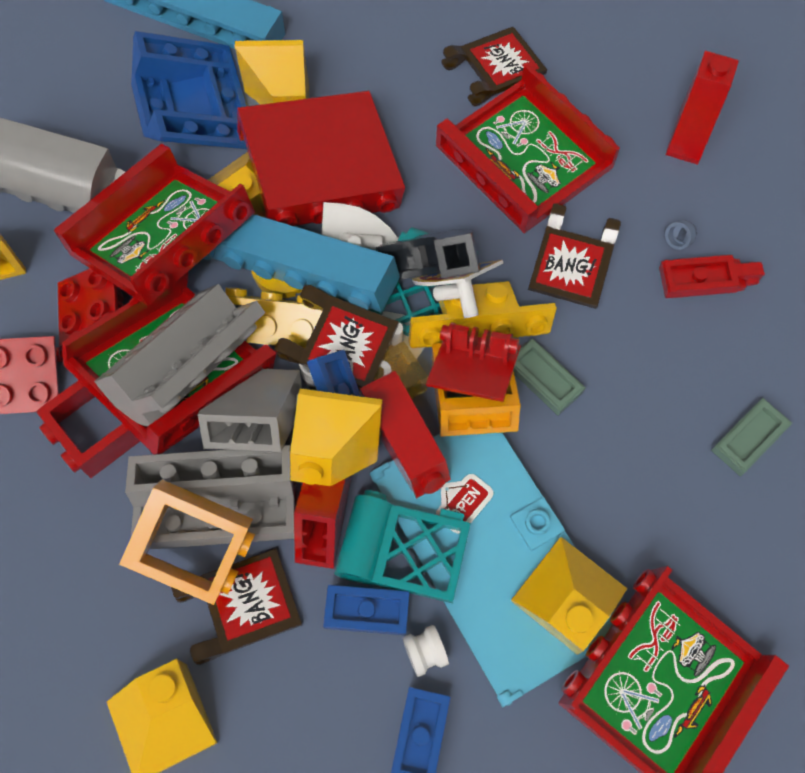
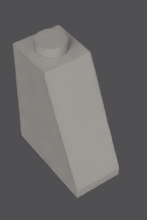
(253, 414)

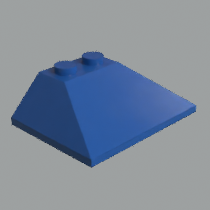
(186, 90)

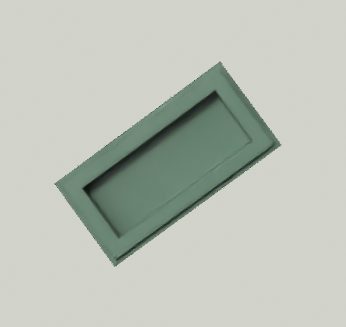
(547, 377)
(751, 437)

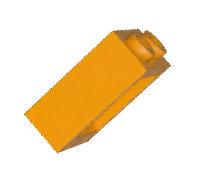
(475, 413)
(166, 495)

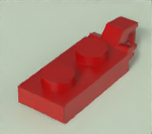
(708, 276)

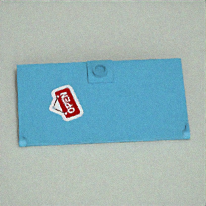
(505, 543)

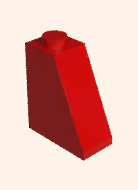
(702, 106)
(408, 436)
(319, 523)

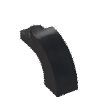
(441, 253)

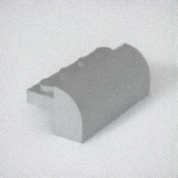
(51, 167)
(178, 355)
(241, 480)

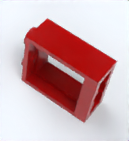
(98, 455)

